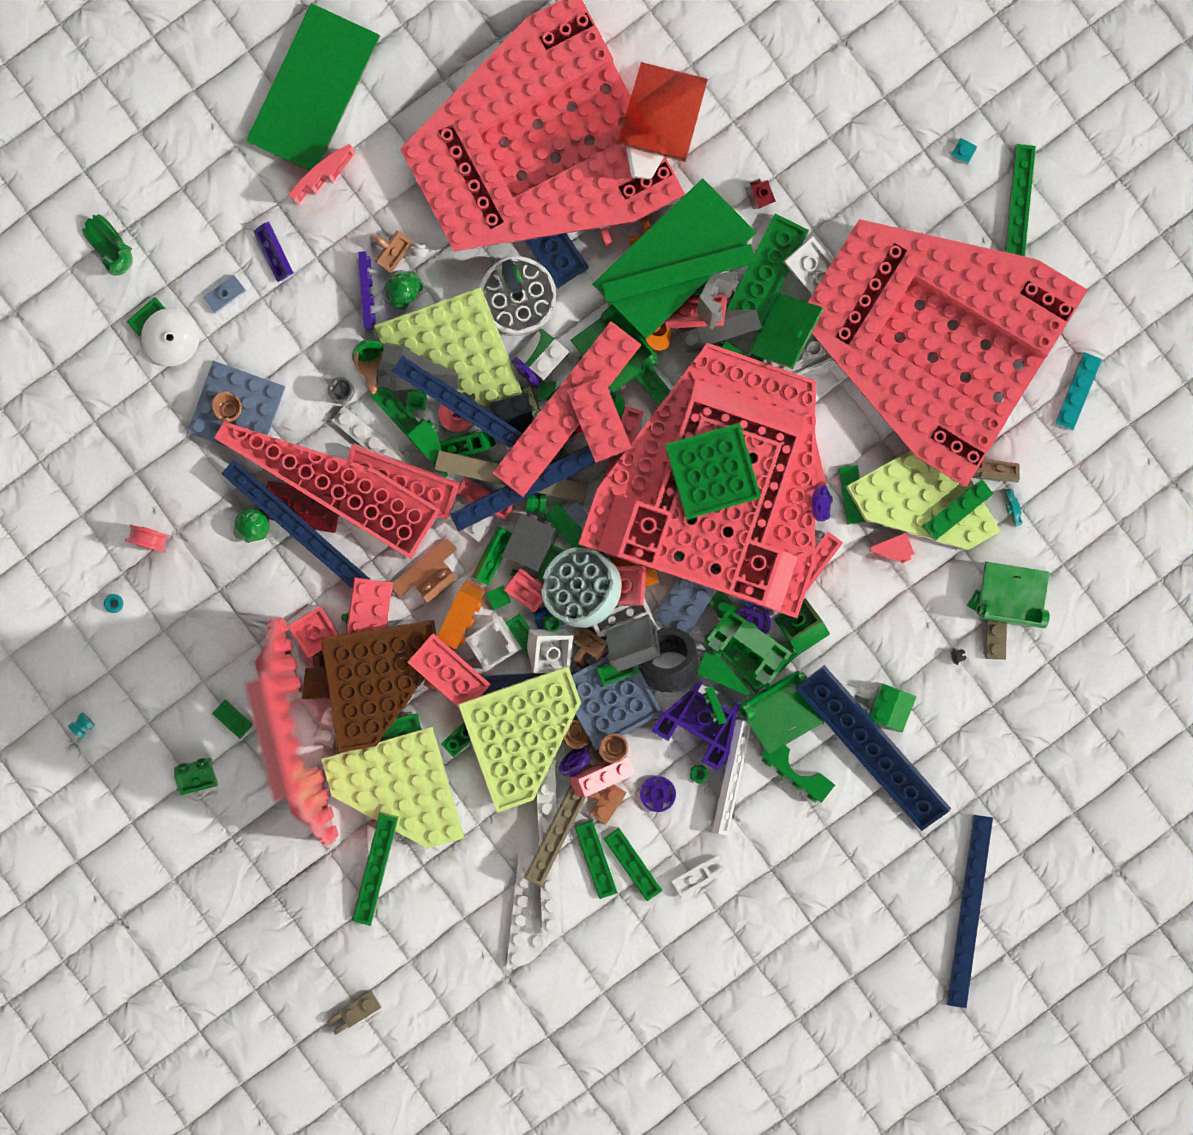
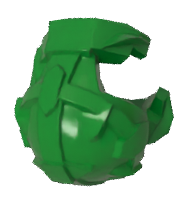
(402, 289)

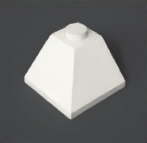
(642, 163)

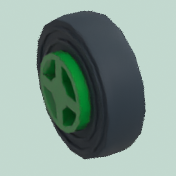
(512, 276)

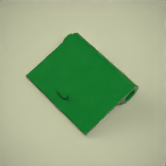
(785, 331)
(641, 360)
(1013, 598)
(777, 711)

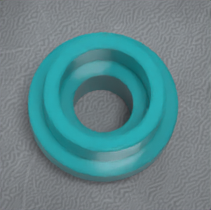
(107, 603)

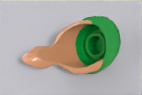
(367, 359)

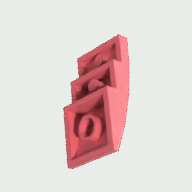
(327, 169)

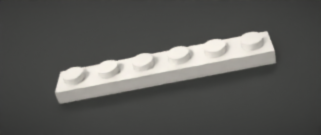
(731, 777)

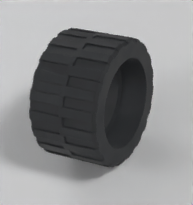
(677, 677)

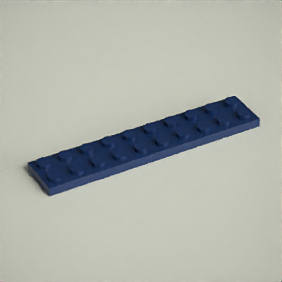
(873, 748)

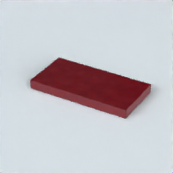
(308, 509)

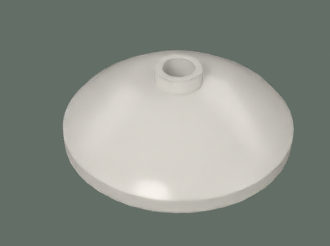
(184, 333)

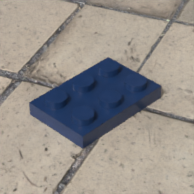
(558, 257)

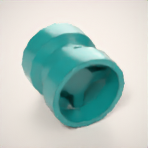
(81, 725)

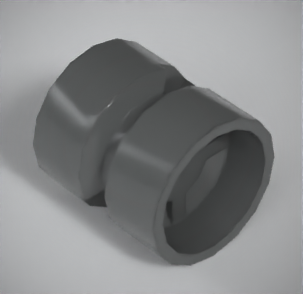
(341, 390)

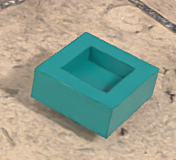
(964, 151)

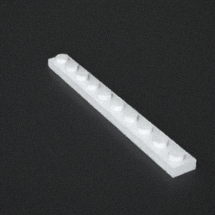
(371, 440)
(551, 887)

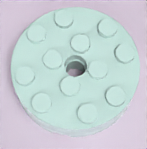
(585, 570)

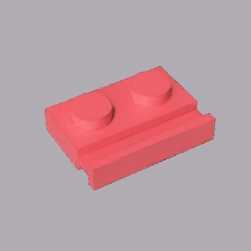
(526, 589)

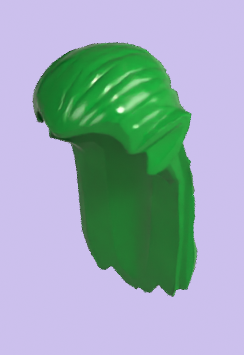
(109, 244)

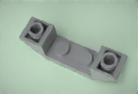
(717, 284)

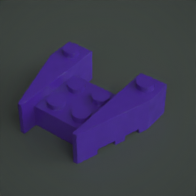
(694, 716)

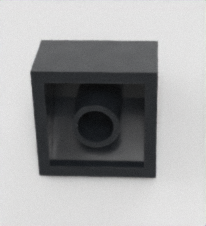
(514, 411)

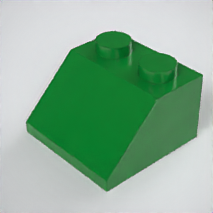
(804, 630)
(891, 707)

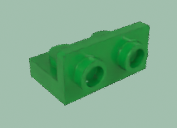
(195, 776)

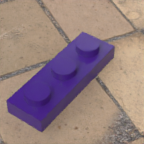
(273, 251)

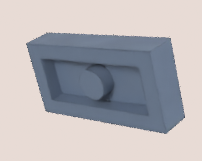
(224, 294)

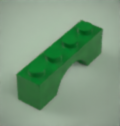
(816, 785)

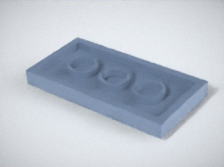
(685, 604)

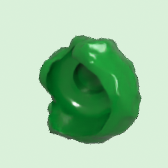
(251, 525)

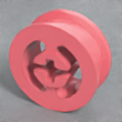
(147, 538)

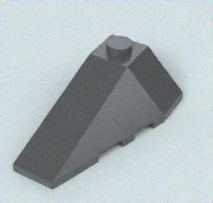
(735, 324)
(391, 356)

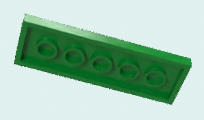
(767, 275)

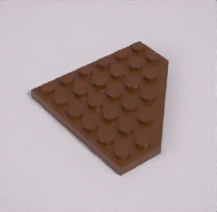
(371, 680)

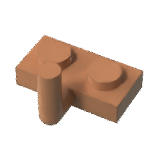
(392, 250)
(589, 644)
(607, 803)

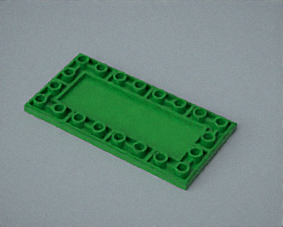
(313, 87)
(691, 229)

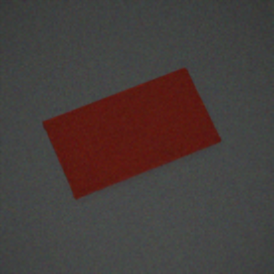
(662, 112)

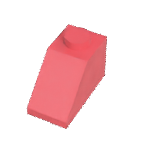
(895, 549)

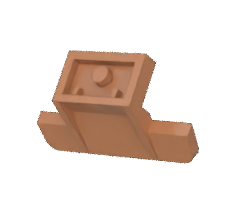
(429, 574)

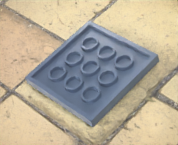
(257, 396)
(615, 706)

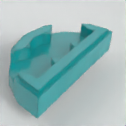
(1013, 507)

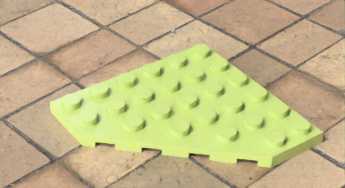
(461, 338)
(910, 494)
(520, 733)
(400, 779)

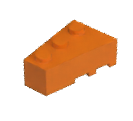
(461, 614)

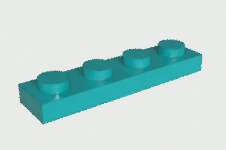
(1078, 391)

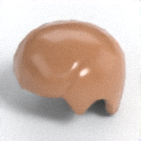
(226, 406)
(576, 735)
(613, 748)

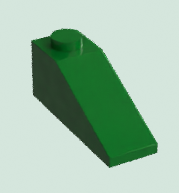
(426, 440)
(468, 443)
(718, 671)

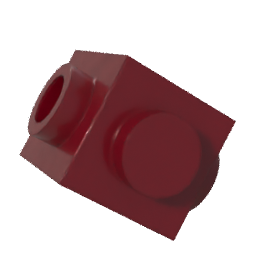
(760, 193)

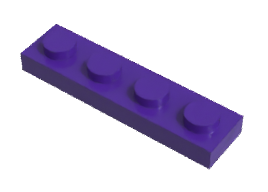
(366, 282)

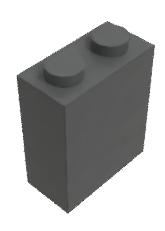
(531, 542)
(632, 643)

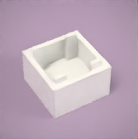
(493, 643)

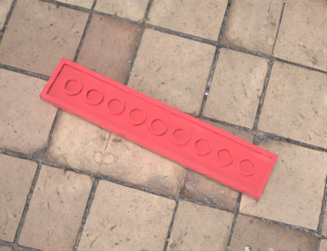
(557, 418)

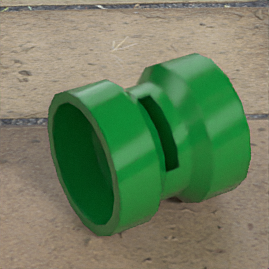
(536, 503)

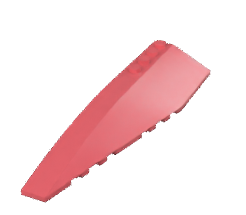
(367, 495)

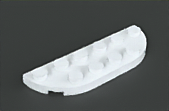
(526, 928)

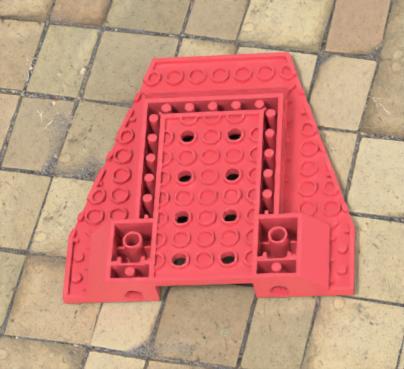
(529, 78)
(991, 296)
(773, 537)
(275, 736)

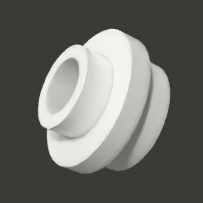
(419, 250)

